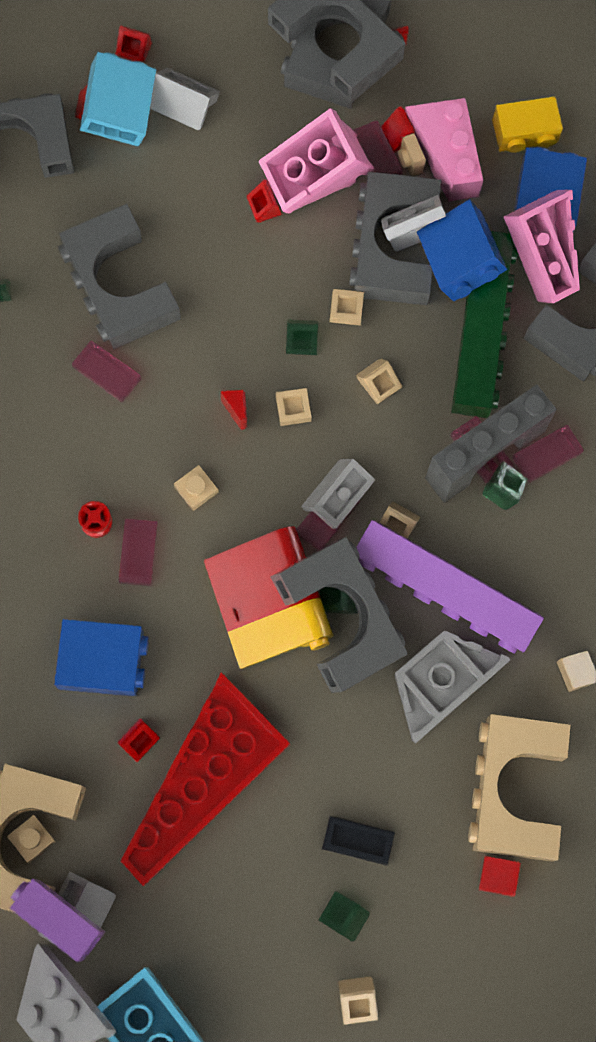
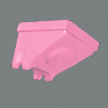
(315, 162)

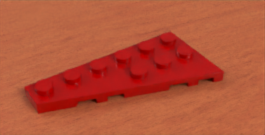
(214, 765)

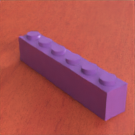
(449, 586)

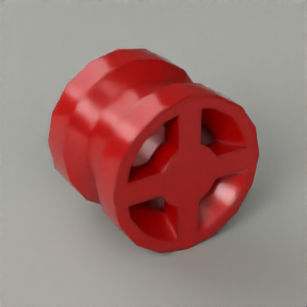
(91, 514)

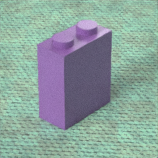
(56, 919)

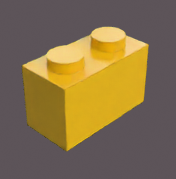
(527, 124)

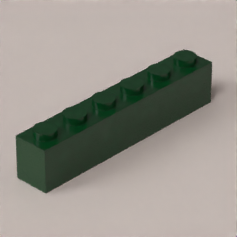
(484, 338)

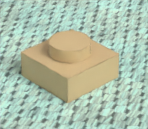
(411, 155)
(346, 307)
(293, 407)
(196, 488)
(31, 839)

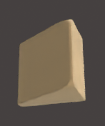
(379, 380)
(400, 519)
(577, 671)
(358, 1000)

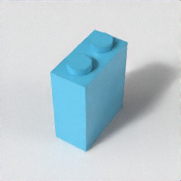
(118, 99)

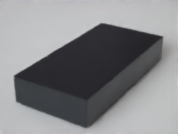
(358, 840)

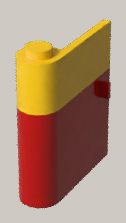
(252, 606)

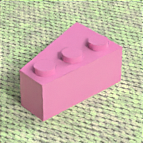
(448, 146)
(546, 245)

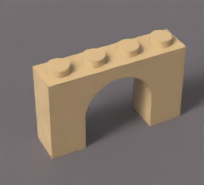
(26, 792)
(495, 827)

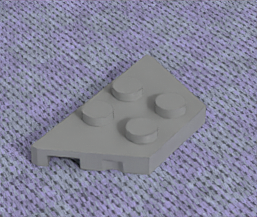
(442, 679)
(57, 1006)

